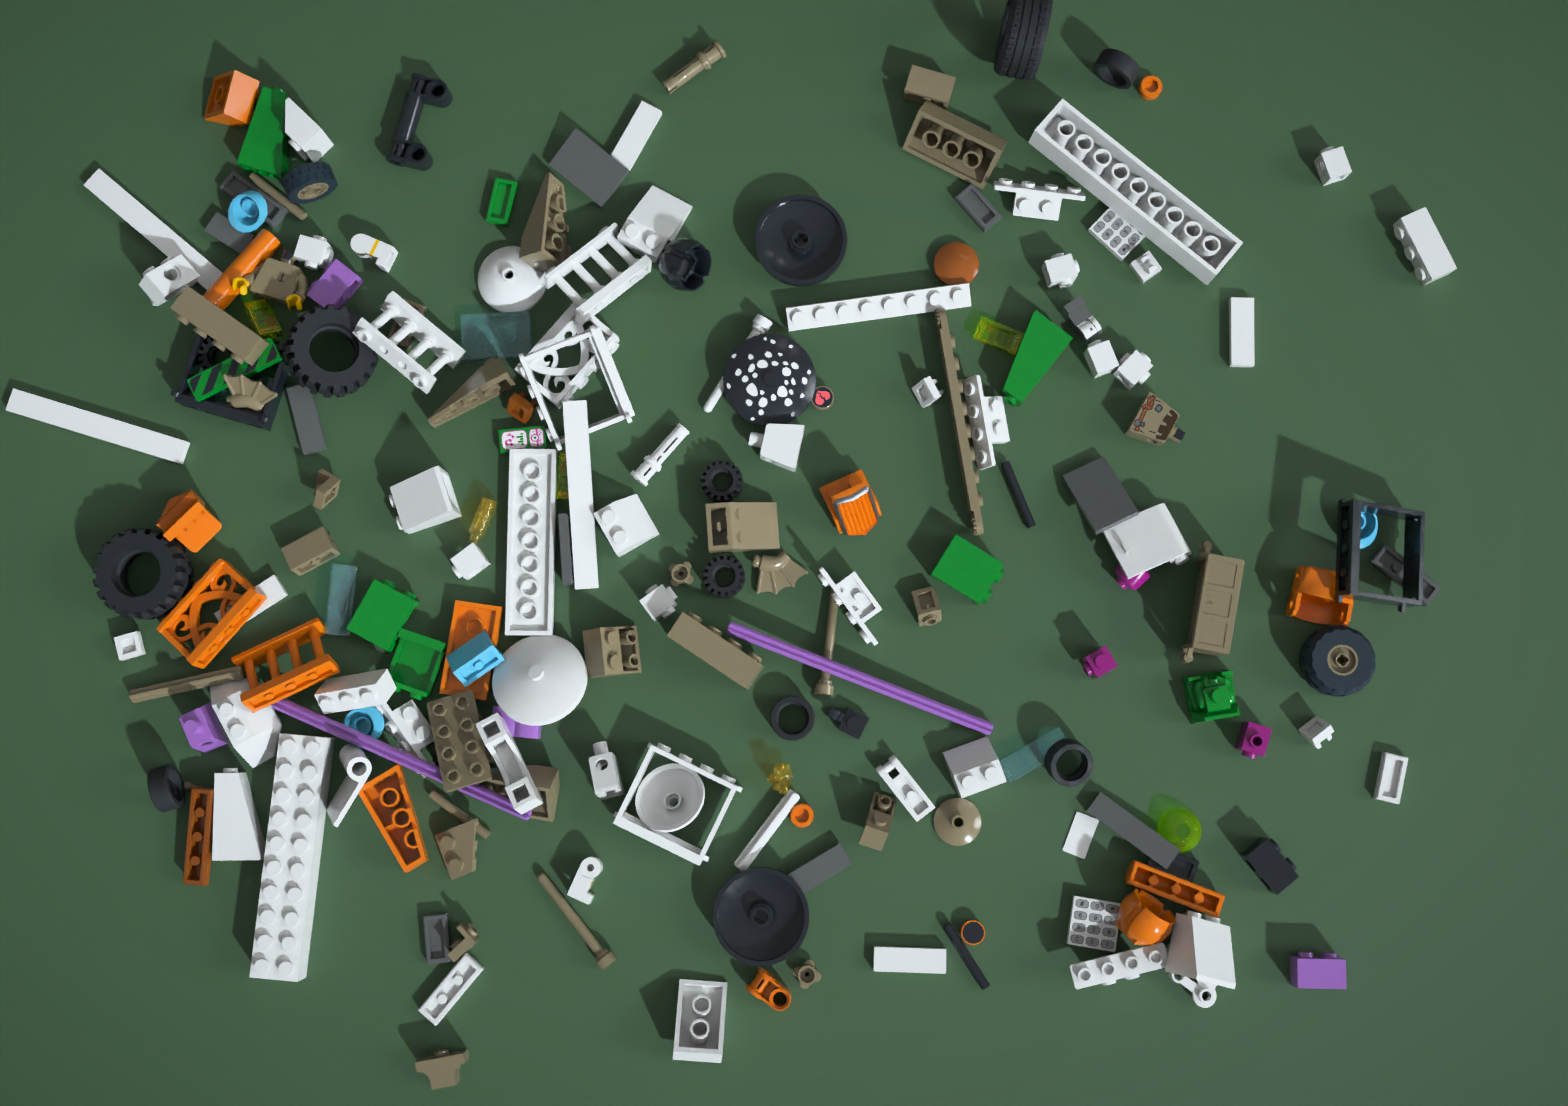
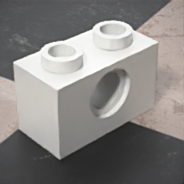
(159, 287)

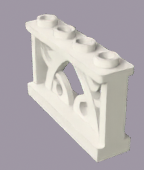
(556, 333)

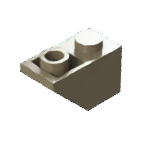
(878, 821)

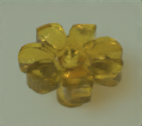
(780, 778)

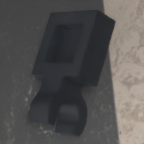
(850, 722)

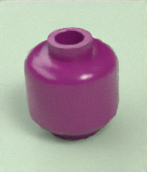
(1134, 582)

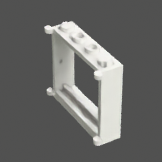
(609, 370)
(665, 839)

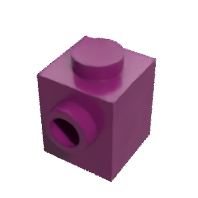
(1098, 662)
(1253, 740)

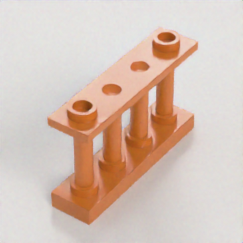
(293, 681)

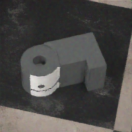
(1081, 320)

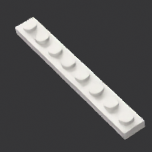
(878, 306)

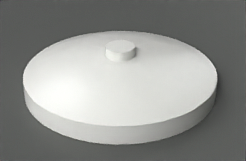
(540, 680)

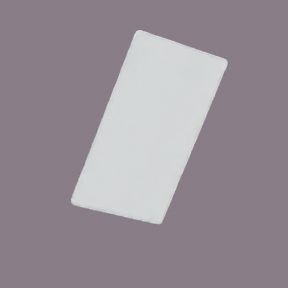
(1080, 835)

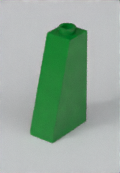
(266, 143)
(1036, 354)

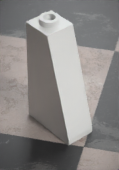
(235, 819)

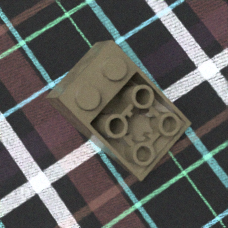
(742, 526)

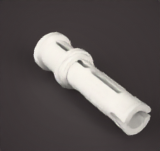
(653, 462)

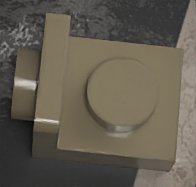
(326, 488)
(927, 606)
(462, 945)

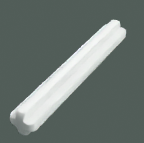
(766, 830)

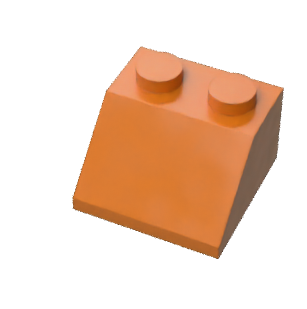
(232, 99)

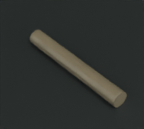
(279, 197)
(457, 812)

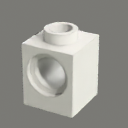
(1332, 165)
(1100, 358)
(469, 562)

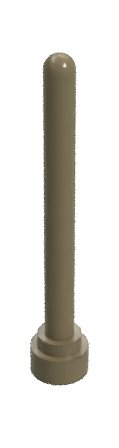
(824, 684)
(603, 957)

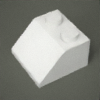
(304, 133)
(626, 524)
(974, 767)

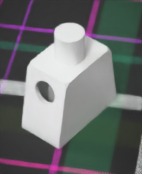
(779, 444)
(606, 782)

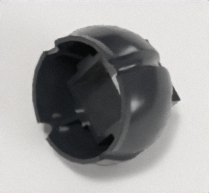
(684, 264)

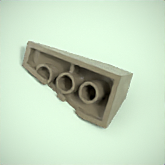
(547, 783)

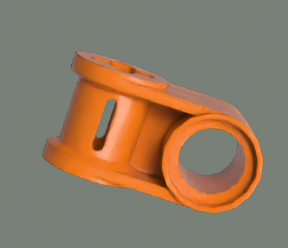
(768, 988)

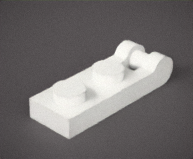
(905, 789)

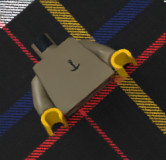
(276, 281)

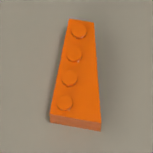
(393, 811)

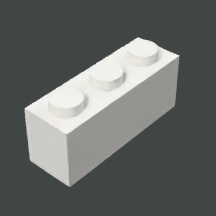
(1424, 246)
(355, 691)

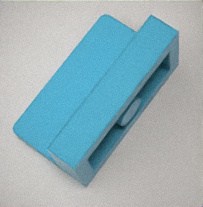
(474, 658)

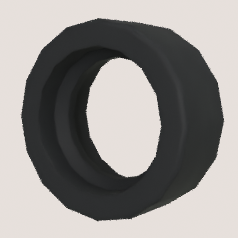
(1116, 68)
(774, 718)
(1080, 774)
(166, 788)

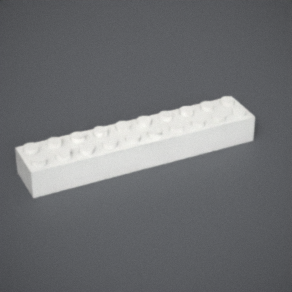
(1135, 192)
(292, 857)

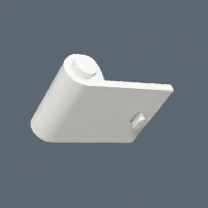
(1147, 541)
(358, 771)

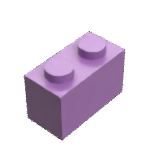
(334, 285)
(1317, 971)

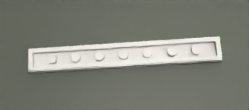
(150, 226)
(97, 426)
(580, 494)

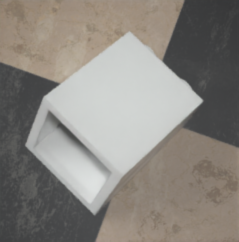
(424, 500)
(1201, 950)

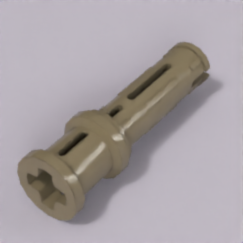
(701, 62)

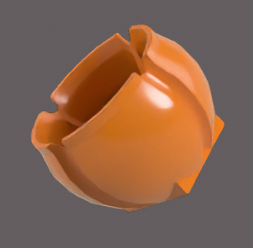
(1143, 918)

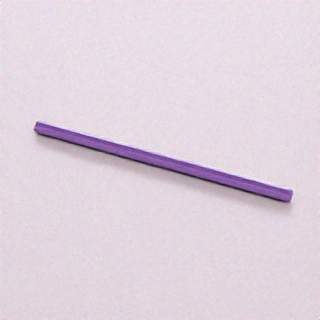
(859, 678)
(392, 753)

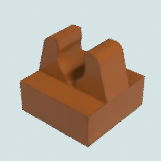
(520, 408)

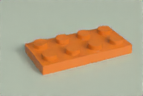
(467, 622)

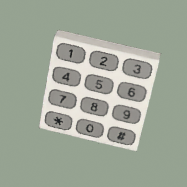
(1116, 234)
(1093, 923)

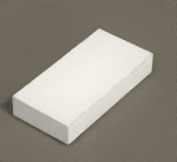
(1390, 778)

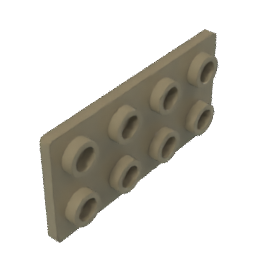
(457, 741)

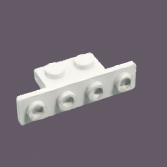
(1037, 200)
(986, 421)
(856, 599)
(408, 728)
(1118, 965)

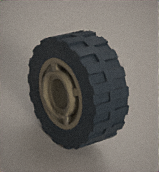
(309, 182)

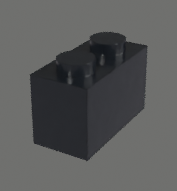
(1269, 865)

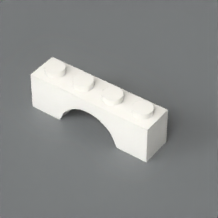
(505, 752)

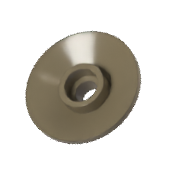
(945, 817)

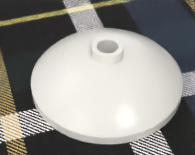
(511, 294)
(664, 788)

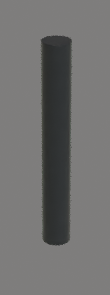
(1018, 495)
(966, 956)

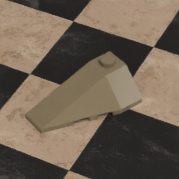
(545, 233)
(483, 385)

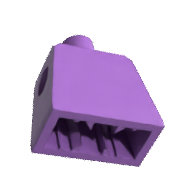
(202, 727)

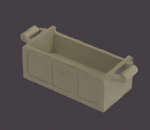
(1214, 604)

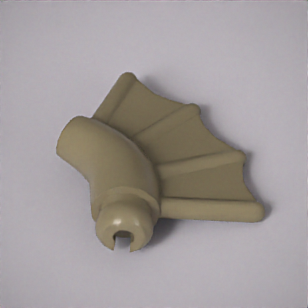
(247, 392)
(776, 572)

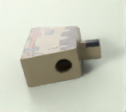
(1155, 422)

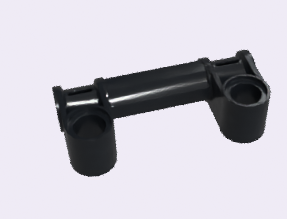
(421, 92)

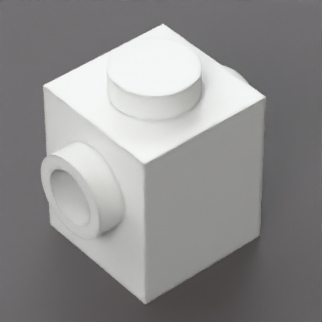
(313, 252)
(1060, 270)
(1133, 369)
(659, 601)

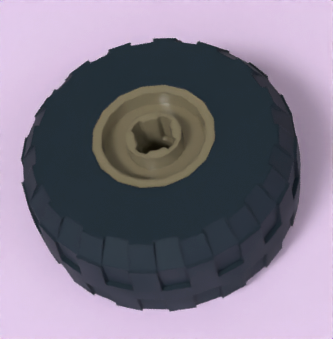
(1337, 660)

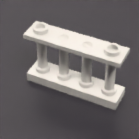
(603, 294)
(418, 326)

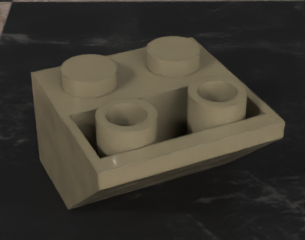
(611, 651)

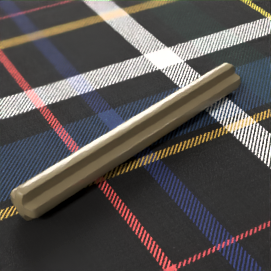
(186, 684)

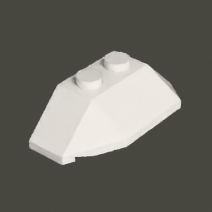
(250, 733)

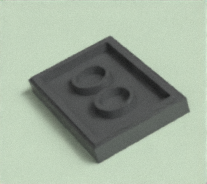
(589, 167)
(1100, 495)

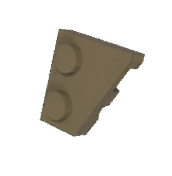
(459, 848)

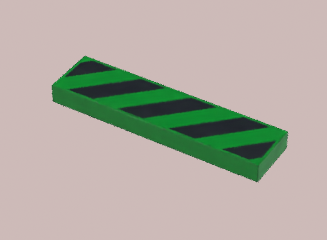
(212, 381)

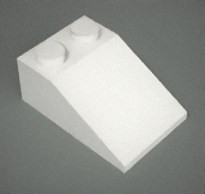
(653, 223)
(700, 1021)

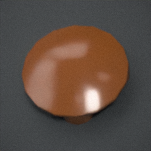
(956, 263)

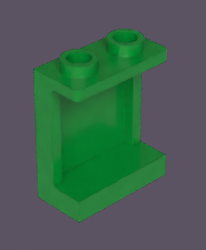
(968, 570)
(382, 614)
(417, 663)

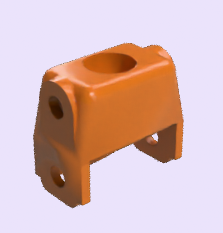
(1313, 598)

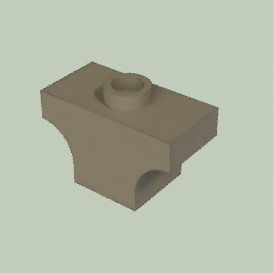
(442, 1067)

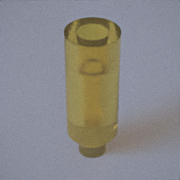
(482, 519)

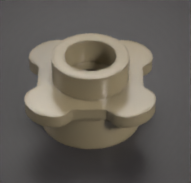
(676, 569)
(804, 980)

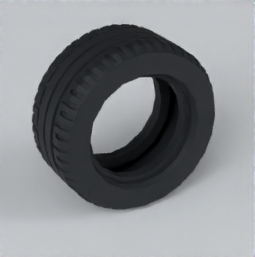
(1022, 38)

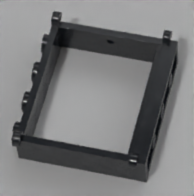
(211, 406)
(1349, 554)

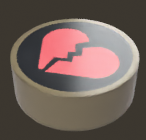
(822, 398)

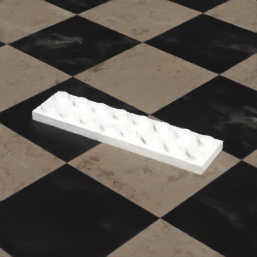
(531, 542)

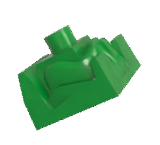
(1210, 696)

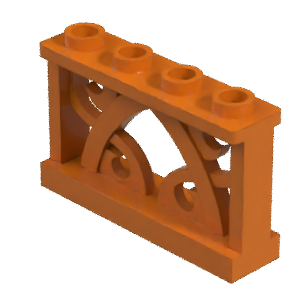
(189, 610)

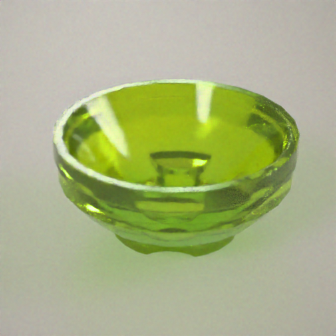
(1169, 822)

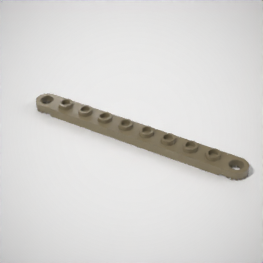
(961, 430)

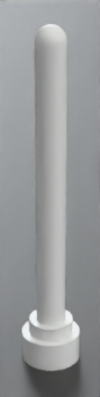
(759, 326)

